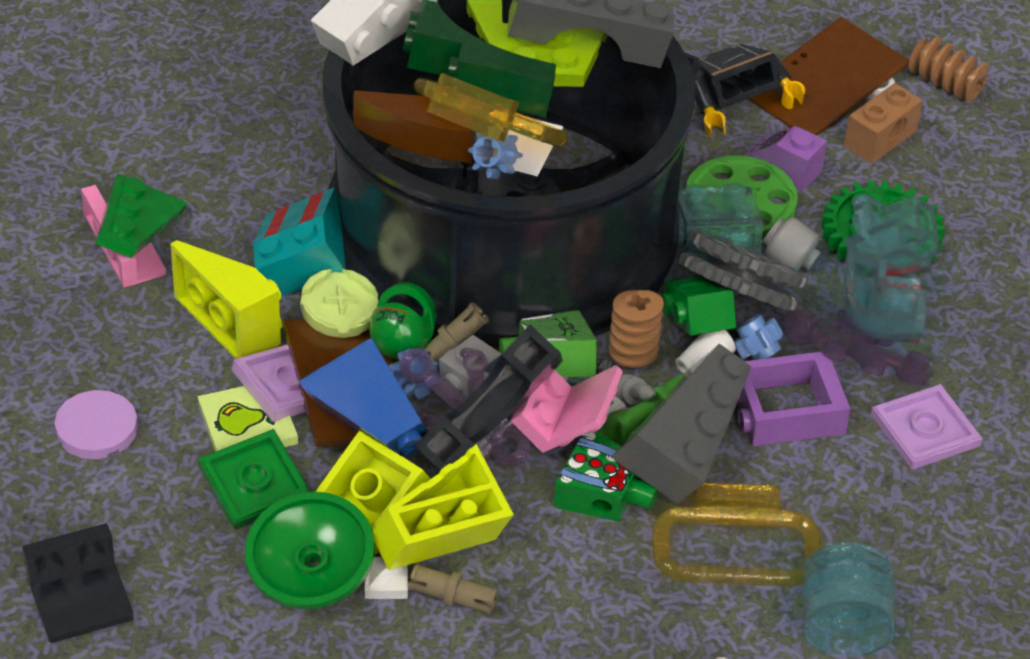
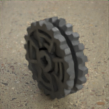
(742, 270)

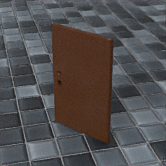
(838, 73)
(309, 353)

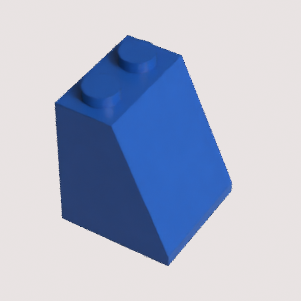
(367, 398)

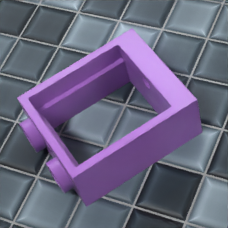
(795, 424)

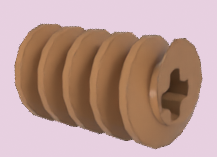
(948, 69)
(635, 328)

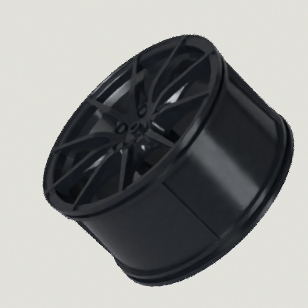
(519, 239)

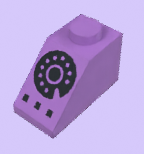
(794, 152)

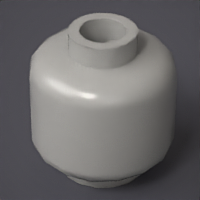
(792, 244)

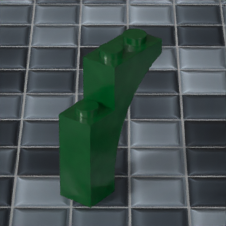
(444, 47)

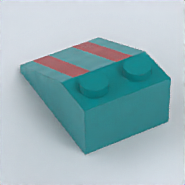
(300, 241)

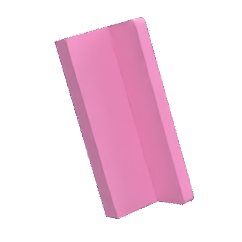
(130, 271)

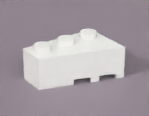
(362, 26)

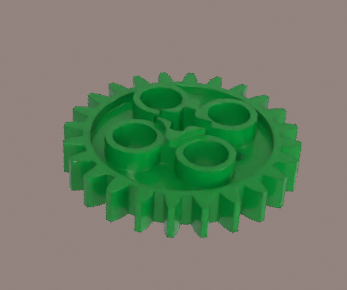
(838, 214)

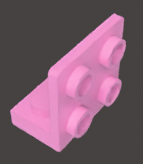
(562, 412)

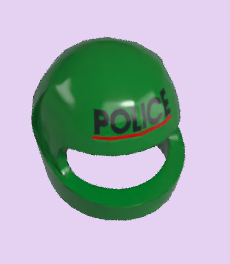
(398, 326)

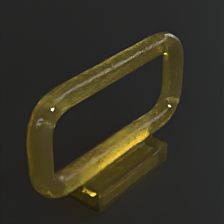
(483, 111)
(733, 506)

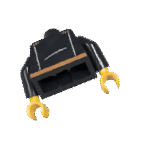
(739, 75)

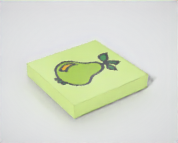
(237, 416)

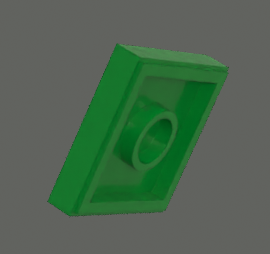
(251, 477)

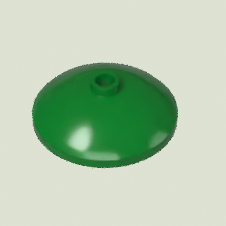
(303, 531)

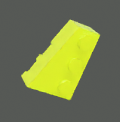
(444, 515)

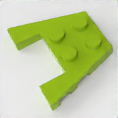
(571, 50)

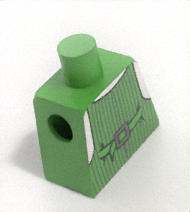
(570, 336)

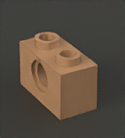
(883, 123)

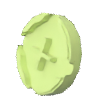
(338, 303)

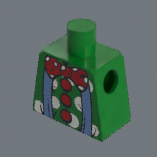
(598, 484)

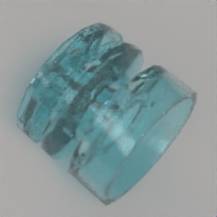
(849, 599)

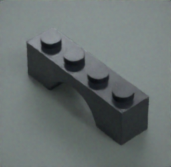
(504, 390)

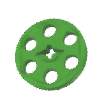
(740, 169)

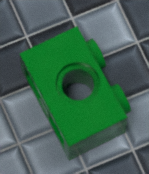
(699, 305)

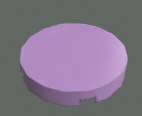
(96, 424)

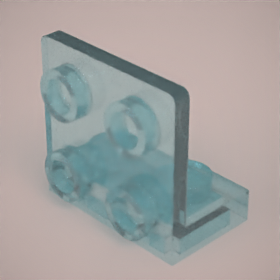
(723, 212)

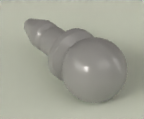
(634, 390)

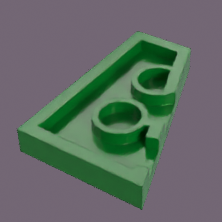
(135, 215)

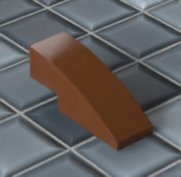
(407, 125)

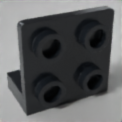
(76, 583)

